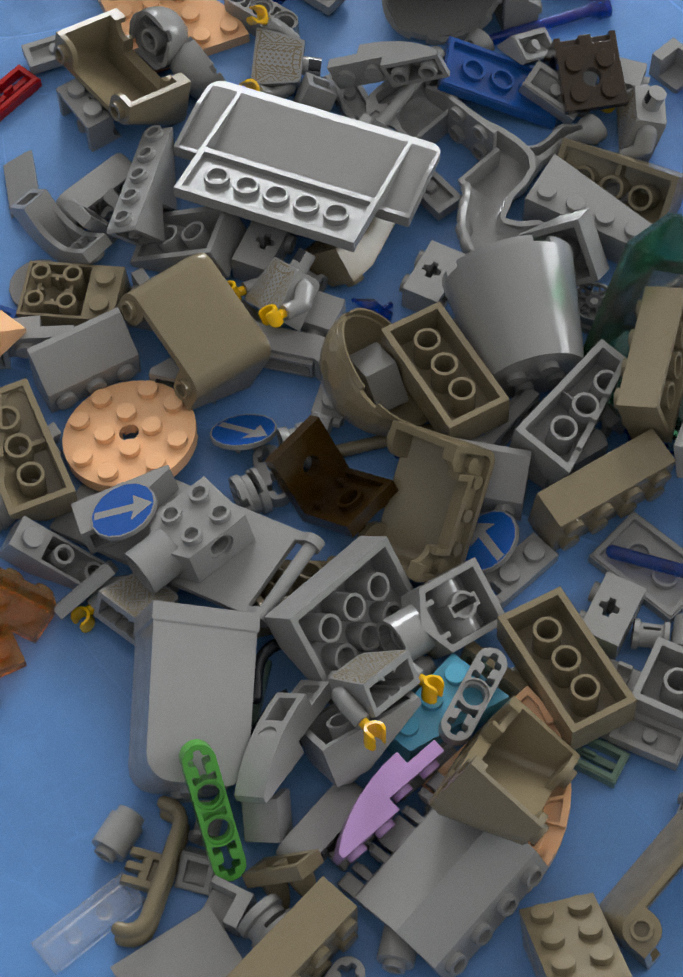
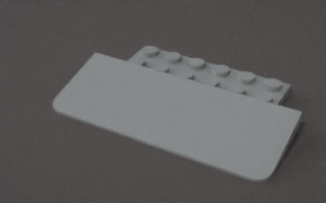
(299, 165)

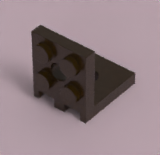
(582, 55)
(330, 490)

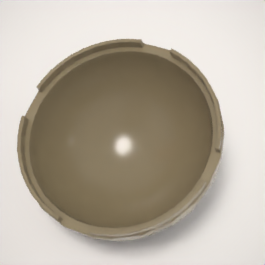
(343, 385)

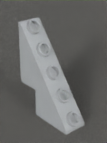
(146, 190)

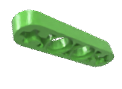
(215, 809)

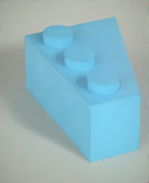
(424, 723)

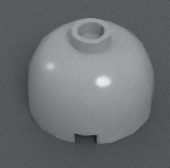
(158, 35)
(196, 66)

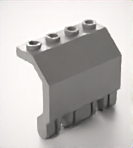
(444, 884)

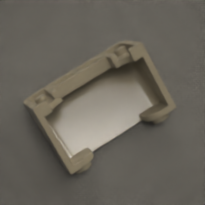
(117, 76)
(201, 328)
(437, 499)
(507, 775)
(629, 901)

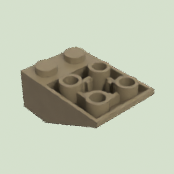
(70, 291)

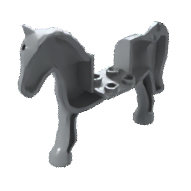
(505, 161)

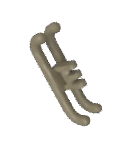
(154, 876)

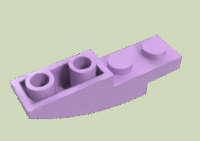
(374, 809)

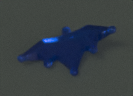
(373, 305)

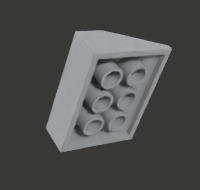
(339, 608)

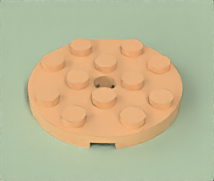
(96, 429)

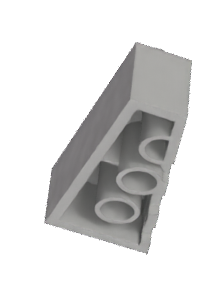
(566, 190)
(569, 413)

